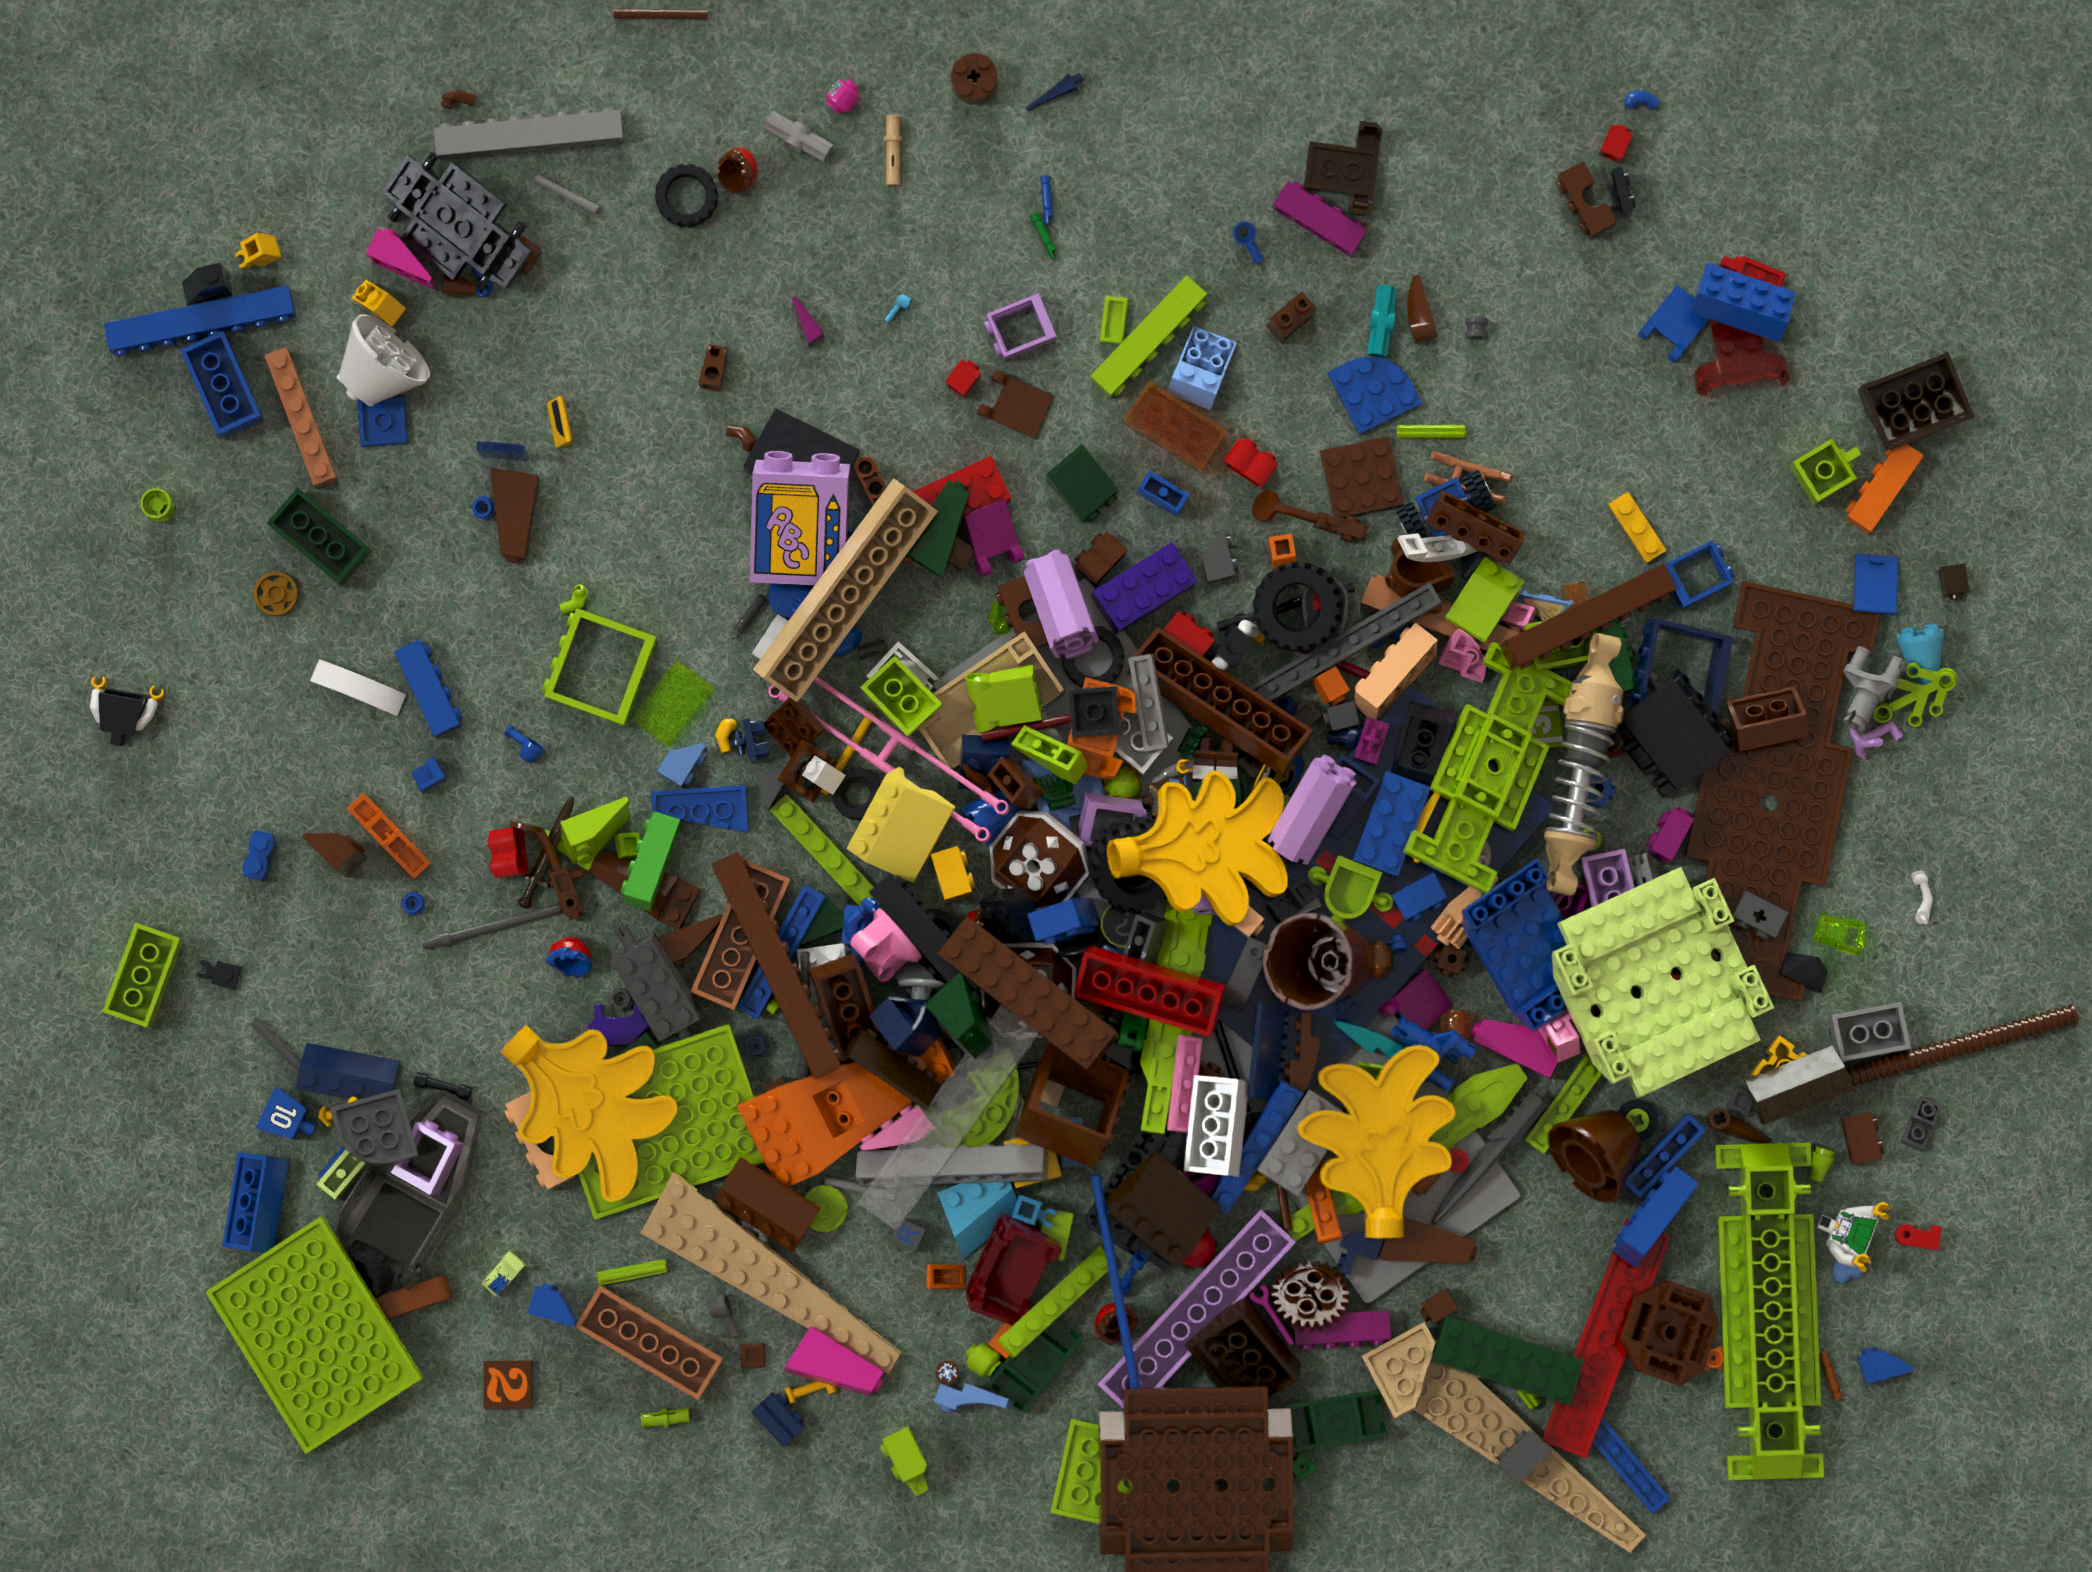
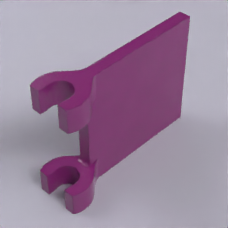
(992, 534)
(1418, 1001)
(1264, 1301)

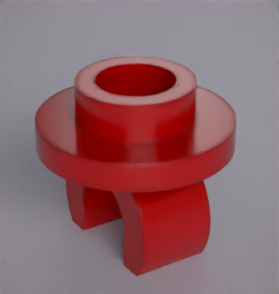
(1459, 1160)

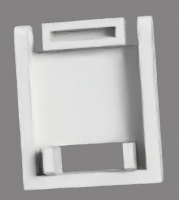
(910, 662)

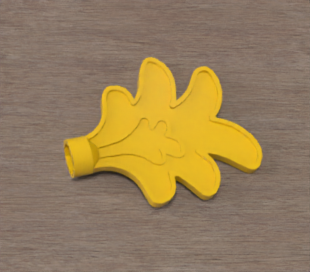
(1208, 846)
(588, 1105)
(1384, 1138)

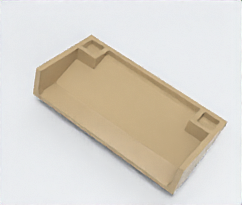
(956, 717)

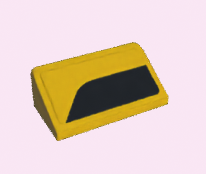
(559, 422)

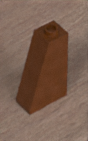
(514, 508)
(1427, 1244)

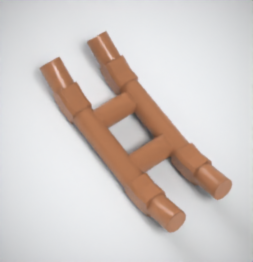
(1459, 466)

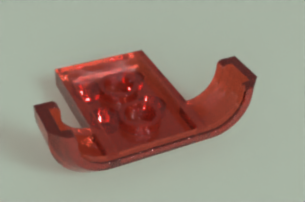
(1739, 359)

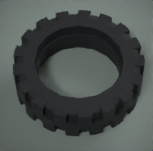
(674, 174)
(1115, 668)

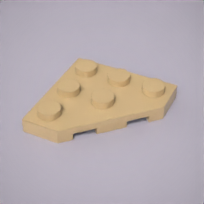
(1402, 1368)

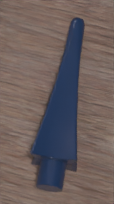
(1064, 86)

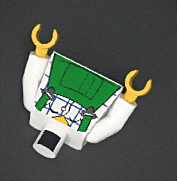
(1852, 1233)

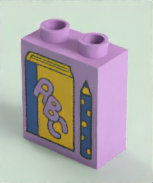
(797, 517)

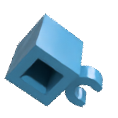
(1030, 1211)

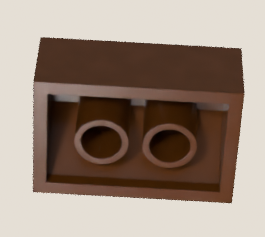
(1767, 718)

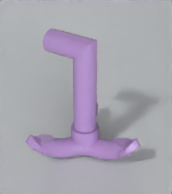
(1872, 738)

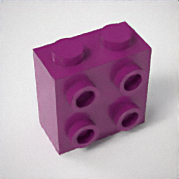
(1670, 835)

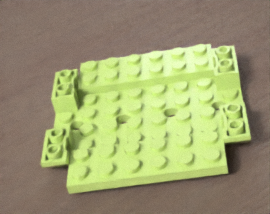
(1674, 1022)

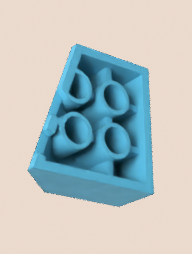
(974, 1211)

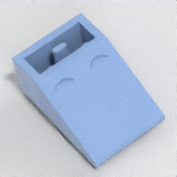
(1201, 368)

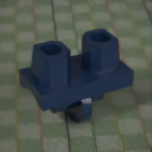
(751, 729)

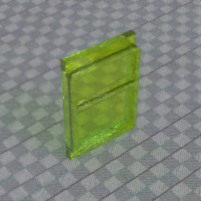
(672, 703)

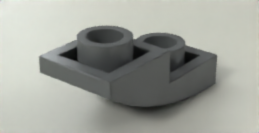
(1921, 1123)

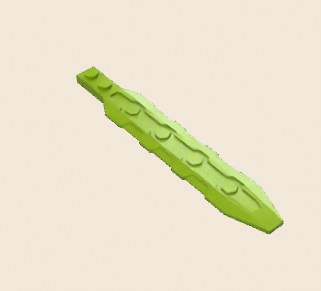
(1182, 951)
(1475, 1105)

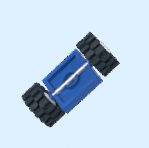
(1477, 491)

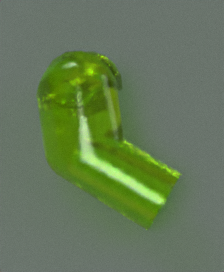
(996, 621)

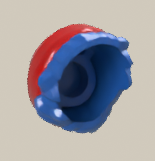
(570, 957)

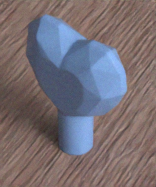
(1843, 1273)

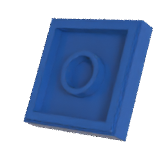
(383, 422)

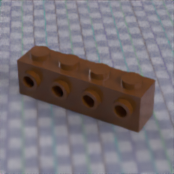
(1475, 527)

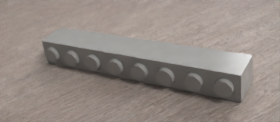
(529, 134)
(970, 1164)

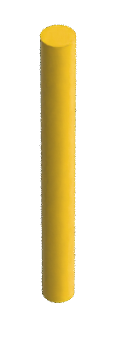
(848, 752)

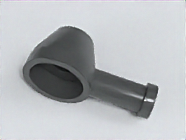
(718, 1309)

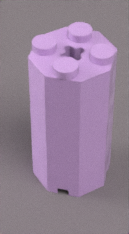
(1060, 604)
(1312, 809)

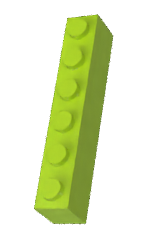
(1148, 337)

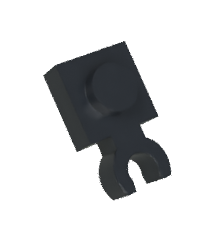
(223, 974)

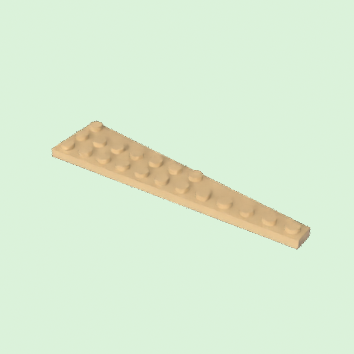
(716, 1243)
(1487, 1425)

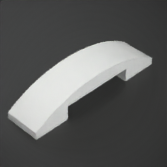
(1433, 548)
(358, 687)

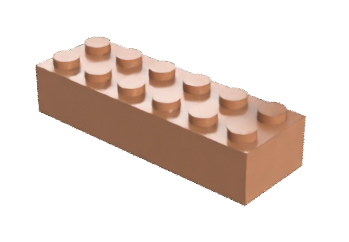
(730, 957)
(649, 1342)

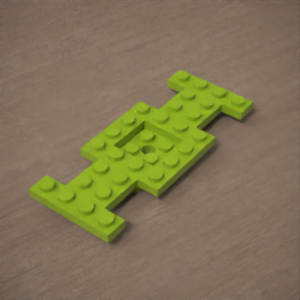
(1482, 794)

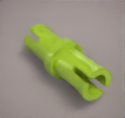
(665, 1417)

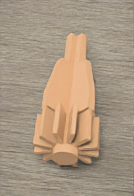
(1450, 922)

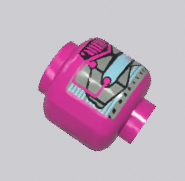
(842, 96)

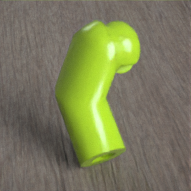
(577, 601)

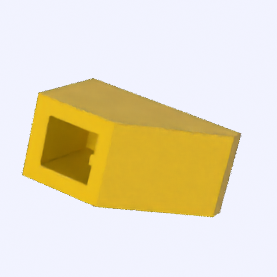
(379, 302)

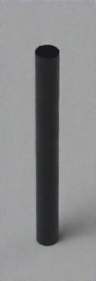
(1227, 1055)

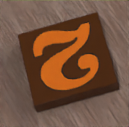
(507, 1384)

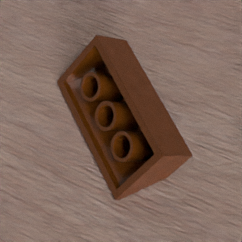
(339, 851)
(766, 1204)

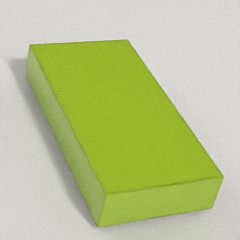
(1113, 320)

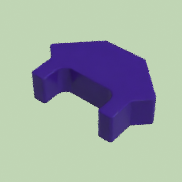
(619, 1030)

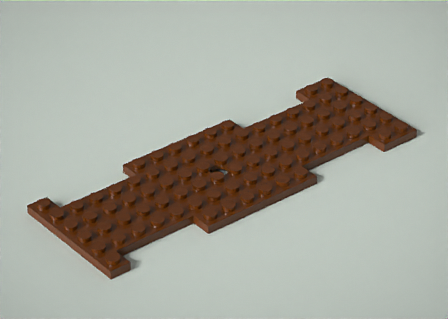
(1769, 854)

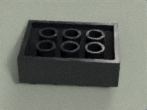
(799, 439)

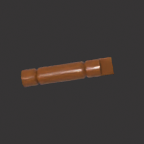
(1830, 1375)

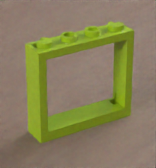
(636, 678)

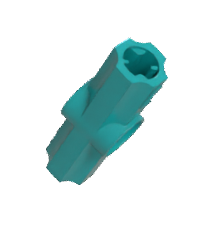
(1382, 321)

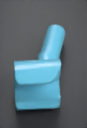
(902, 301)

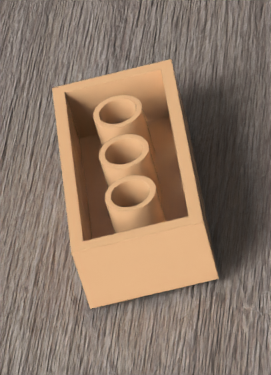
(1395, 672)

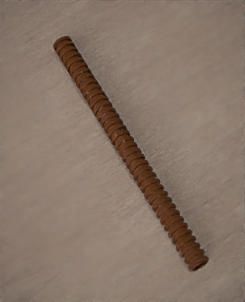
(1963, 1045)

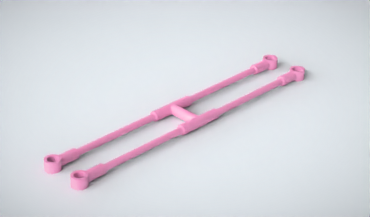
(896, 737)

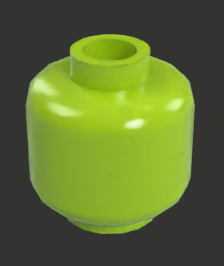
(983, 1360)

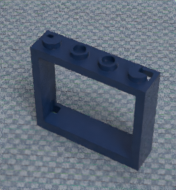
(1717, 667)

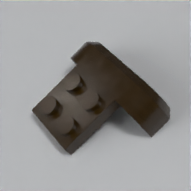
(1346, 168)

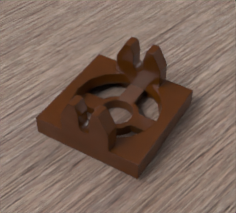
(787, 774)

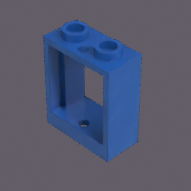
(1716, 556)

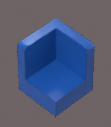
(428, 775)

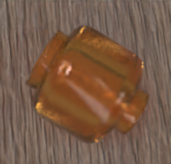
(1382, 959)
(1457, 1021)

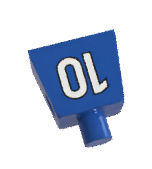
(285, 1116)

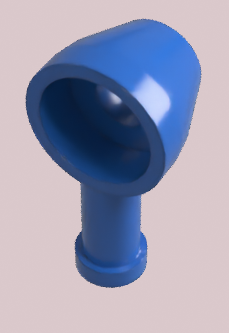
(1248, 240)
(530, 749)

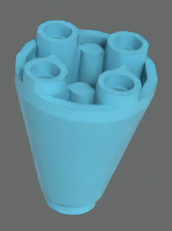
(1922, 647)

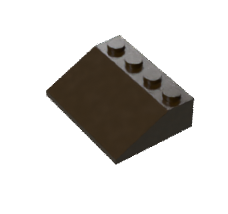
(1916, 402)
(1163, 1208)
(1244, 1351)

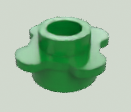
(1308, 1467)

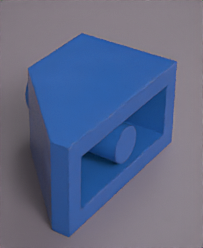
(1880, 1365)

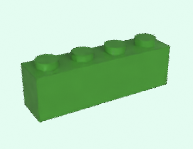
(651, 862)

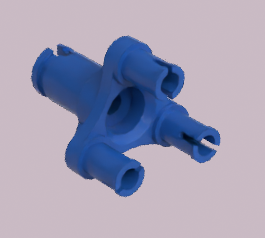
(1445, 1045)

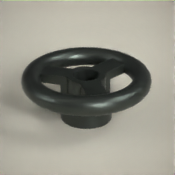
(1079, 946)

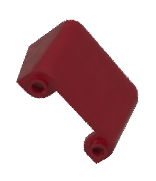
(1010, 1269)

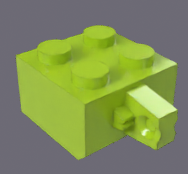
(1825, 470)
(907, 1459)

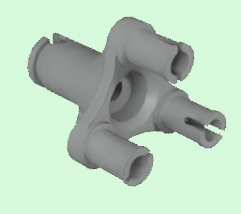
(1869, 687)

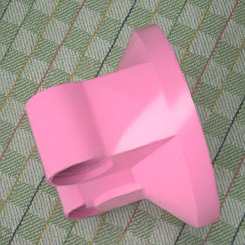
(884, 947)

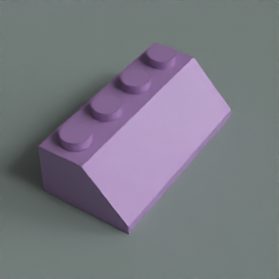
(1607, 875)

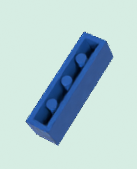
(428, 689)
(1663, 1155)

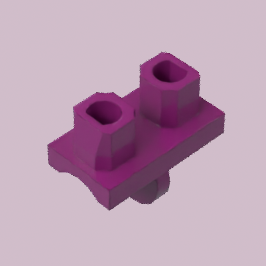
(1371, 740)

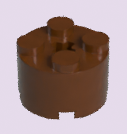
(961, 80)

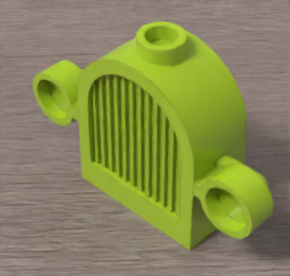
(1350, 889)

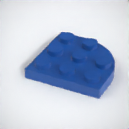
(1373, 391)

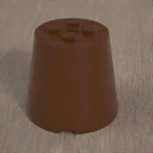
(1303, 958)

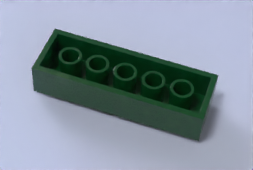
(1507, 1361)

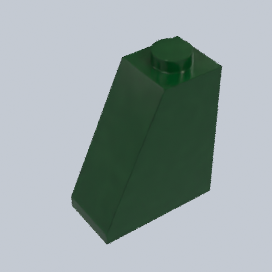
(826, 922)

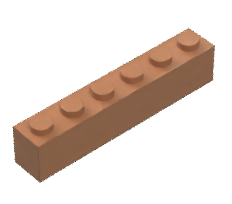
(301, 418)

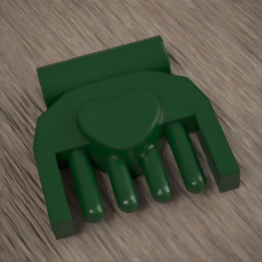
(1191, 741)
(1057, 793)

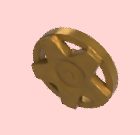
(275, 593)

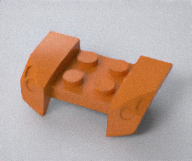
(1100, 750)

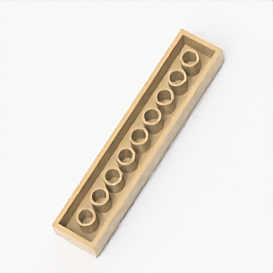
(845, 590)

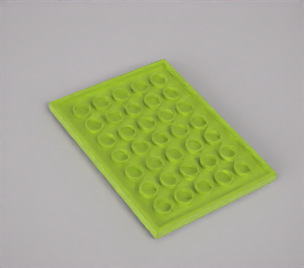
(707, 1131)
(314, 1334)

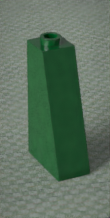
(938, 540)

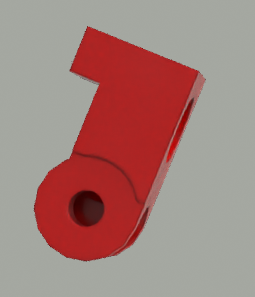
(1909, 1236)

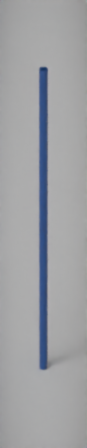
(1115, 1281)

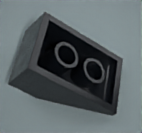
(1423, 742)

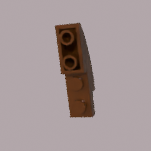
(1301, 1071)

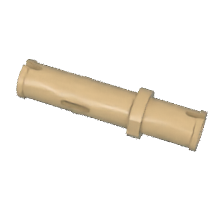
(892, 142)

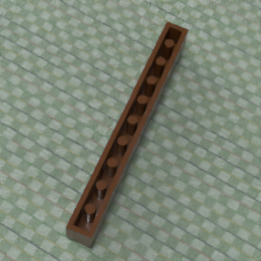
(776, 965)

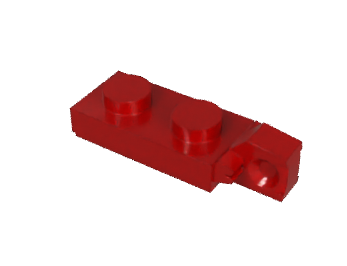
(1753, 269)

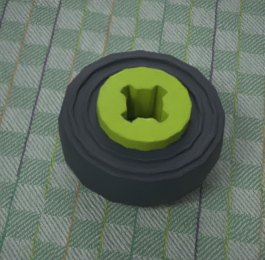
(1648, 1116)

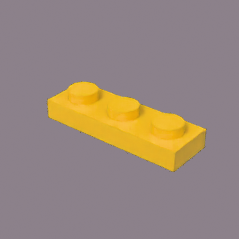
(1637, 527)

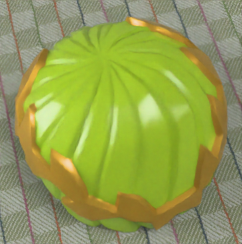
(1124, 784)

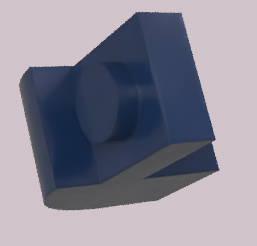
(1356, 1244)

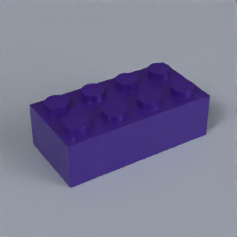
(1143, 588)

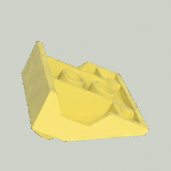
(900, 826)

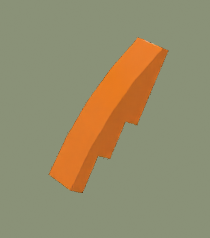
(388, 835)

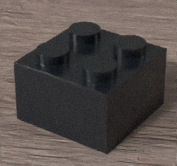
(1095, 712)
(1007, 914)

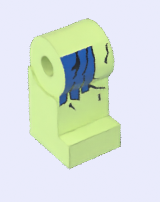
(503, 1273)

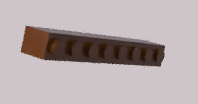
(1588, 616)

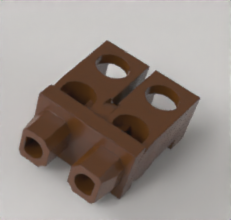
(1291, 317)

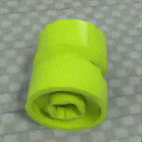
(157, 505)

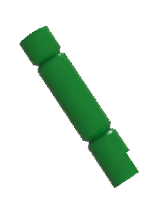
(1044, 235)

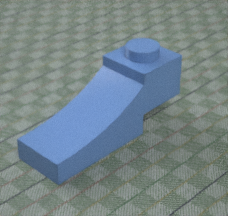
(970, 1395)

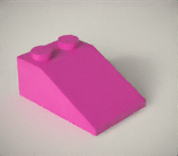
(392, 254)

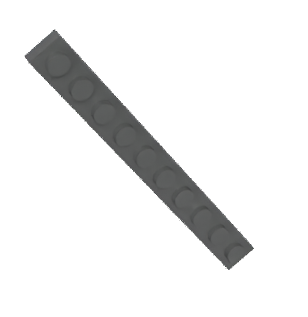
(1348, 643)

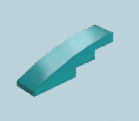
(1368, 1039)

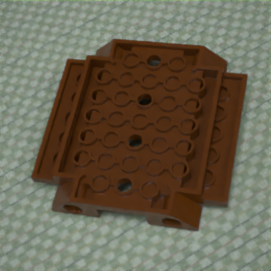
(1196, 1440)

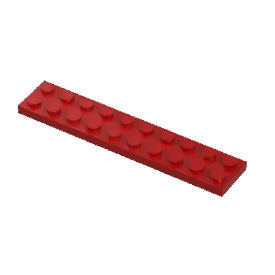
(1603, 1354)

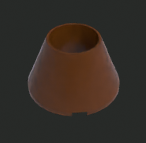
(1596, 1152)

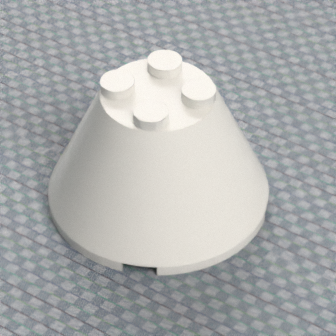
(379, 363)

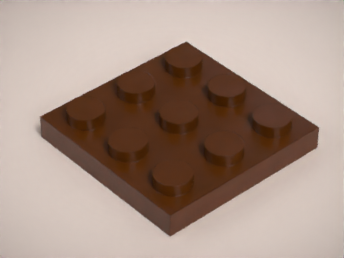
(1361, 477)

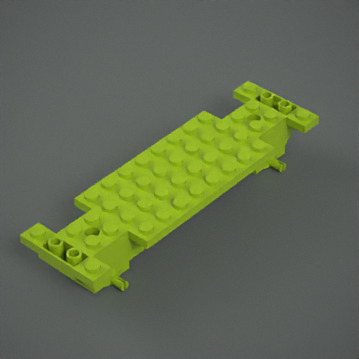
(1769, 1311)

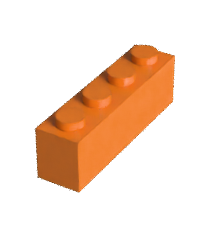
(1883, 487)

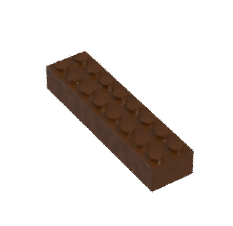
(1225, 703)
(1028, 994)

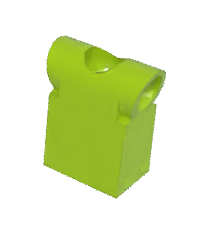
(1004, 697)

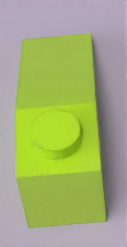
(1051, 754)

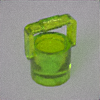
(1833, 932)

